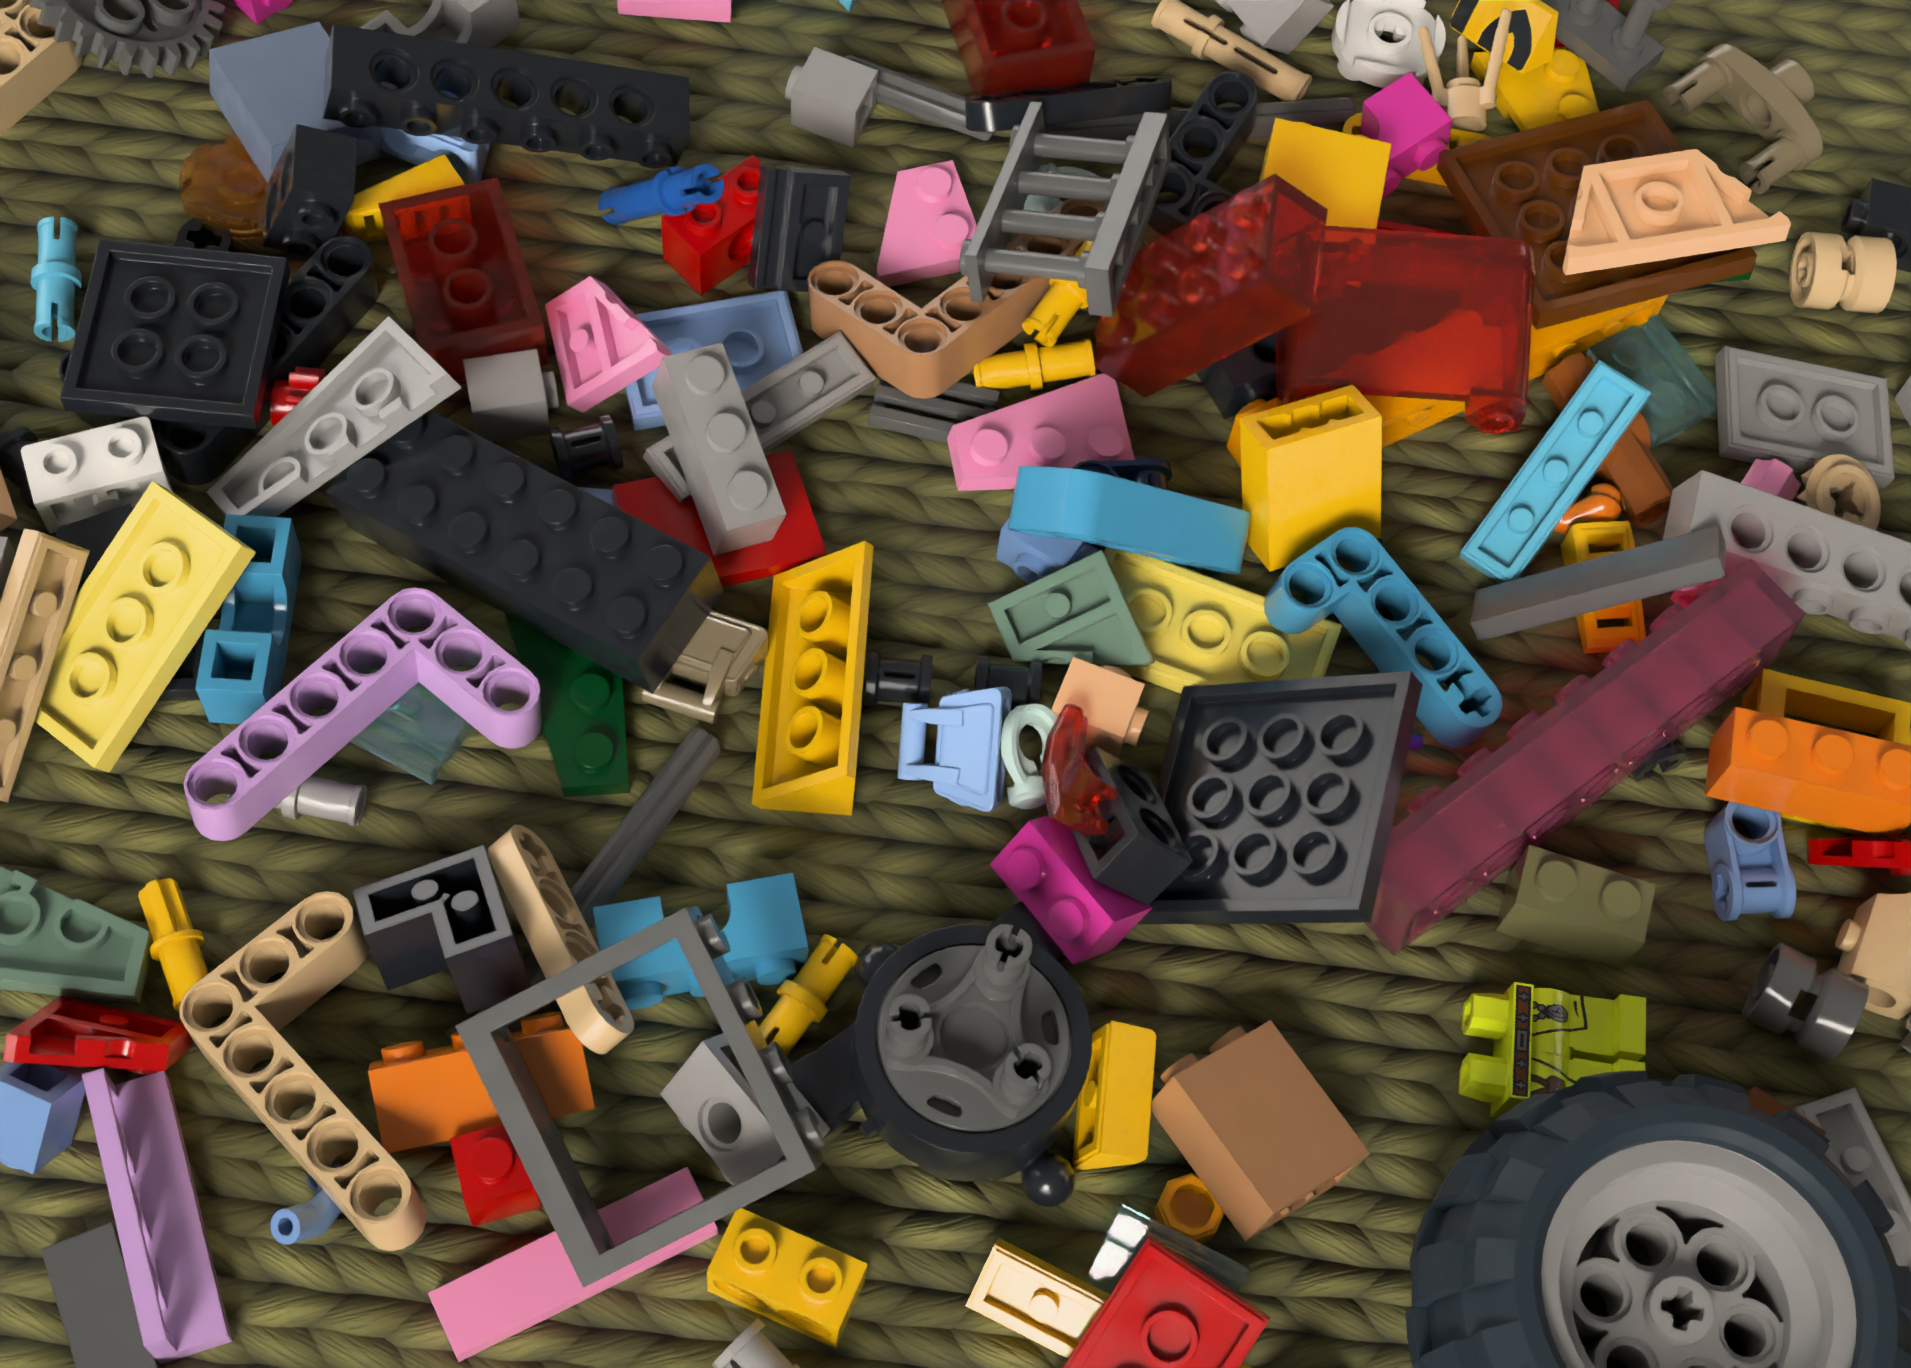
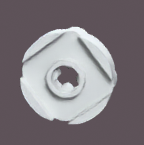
(1368, 57)

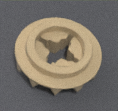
(1855, 487)

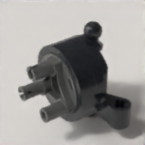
(962, 1054)

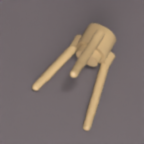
(1464, 96)

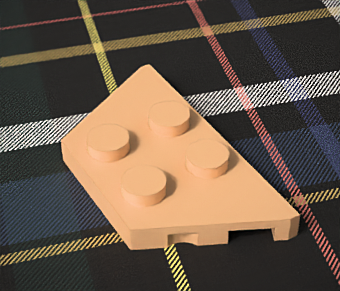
(1661, 212)

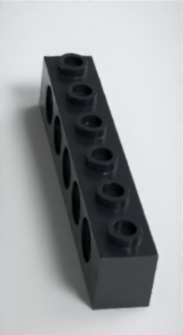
(483, 76)

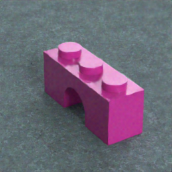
(1411, 122)

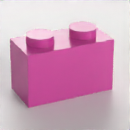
(1057, 887)

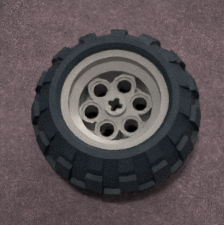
(1729, 1202)

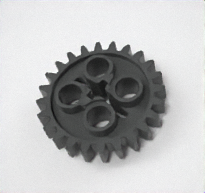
(136, 30)

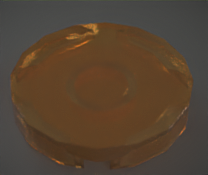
(224, 189)

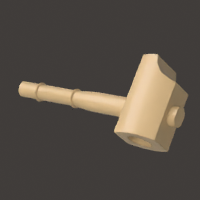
(1879, 952)

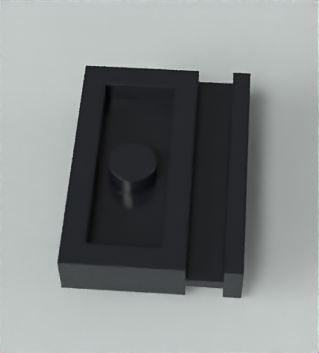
(796, 225)

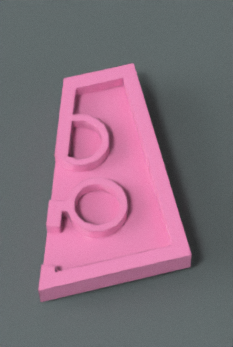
(1043, 431)

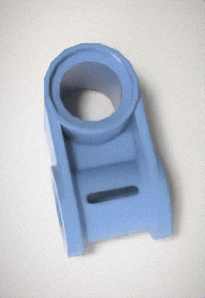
(1745, 872)

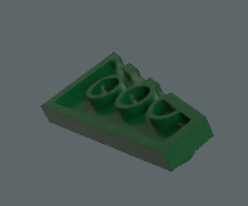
(579, 714)

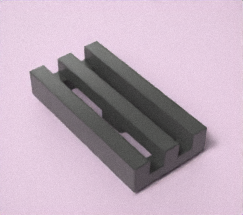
(958, 402)

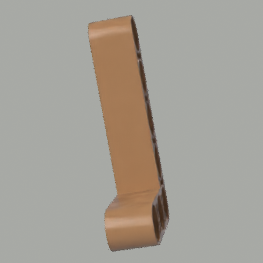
(942, 342)

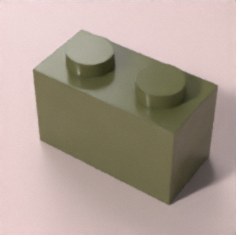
(1576, 907)

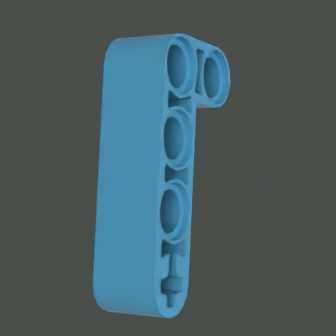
(1129, 517)
(1387, 642)

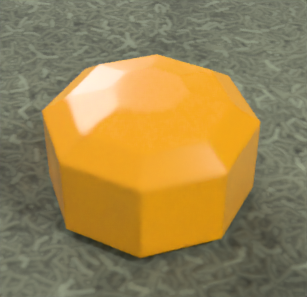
(1189, 1208)

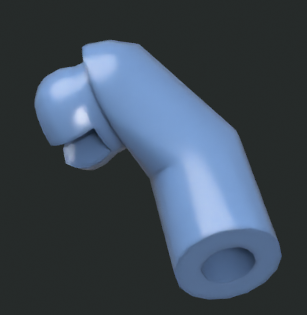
(305, 1219)

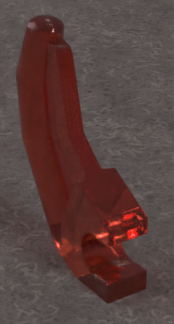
(1068, 780)

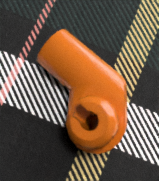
(1599, 506)

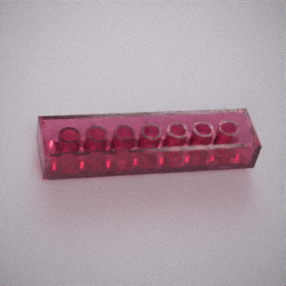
(1578, 749)

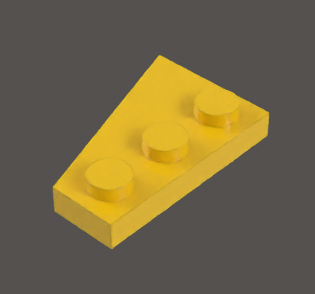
(1544, 94)

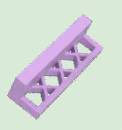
(157, 1215)

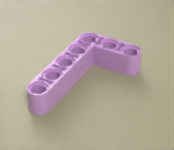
(357, 702)

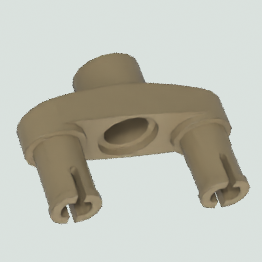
(1765, 99)

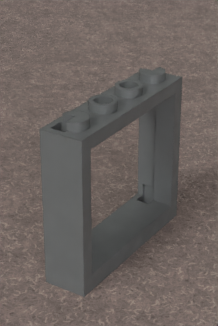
(541, 1144)

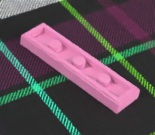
(540, 1278)

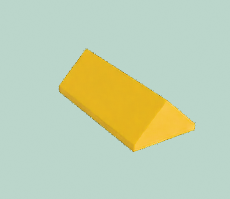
(814, 685)

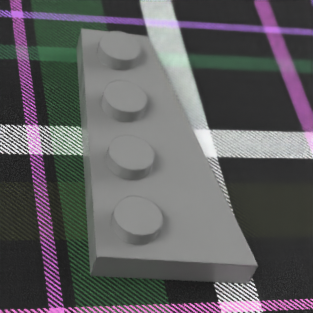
(343, 418)

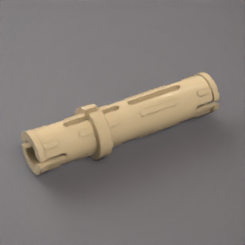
(1232, 51)

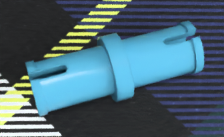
(56, 279)

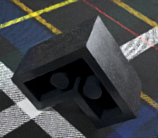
(441, 921)

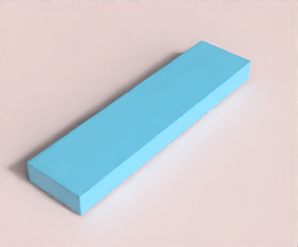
(1555, 474)

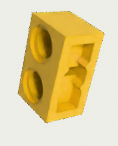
(786, 1277)

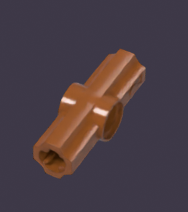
(1630, 464)

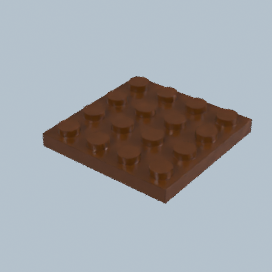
(1528, 192)

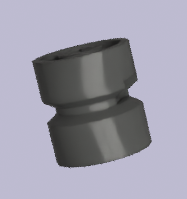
(1826, 1013)

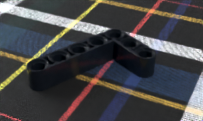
(1208, 128)
(300, 341)

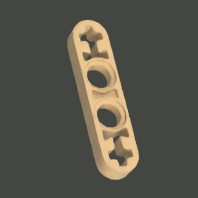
(558, 936)

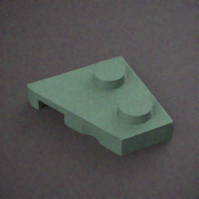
(1070, 616)

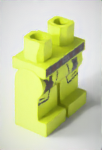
(1547, 1042)

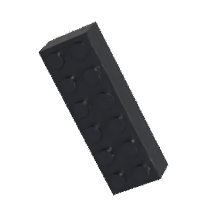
(531, 546)

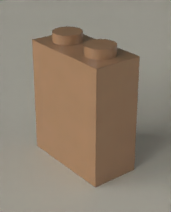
(1256, 1127)

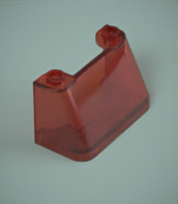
(1417, 322)

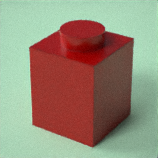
(492, 1176)

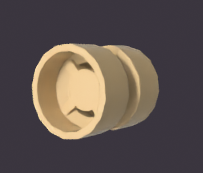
(1850, 273)

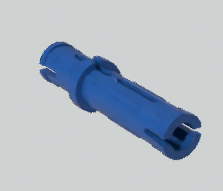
(670, 192)

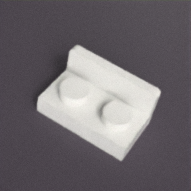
(93, 471)

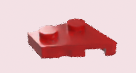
(1863, 852)
(97, 1036)

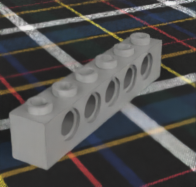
(1819, 543)

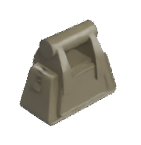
(719, 658)

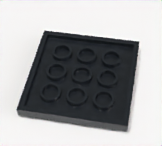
(1284, 797)

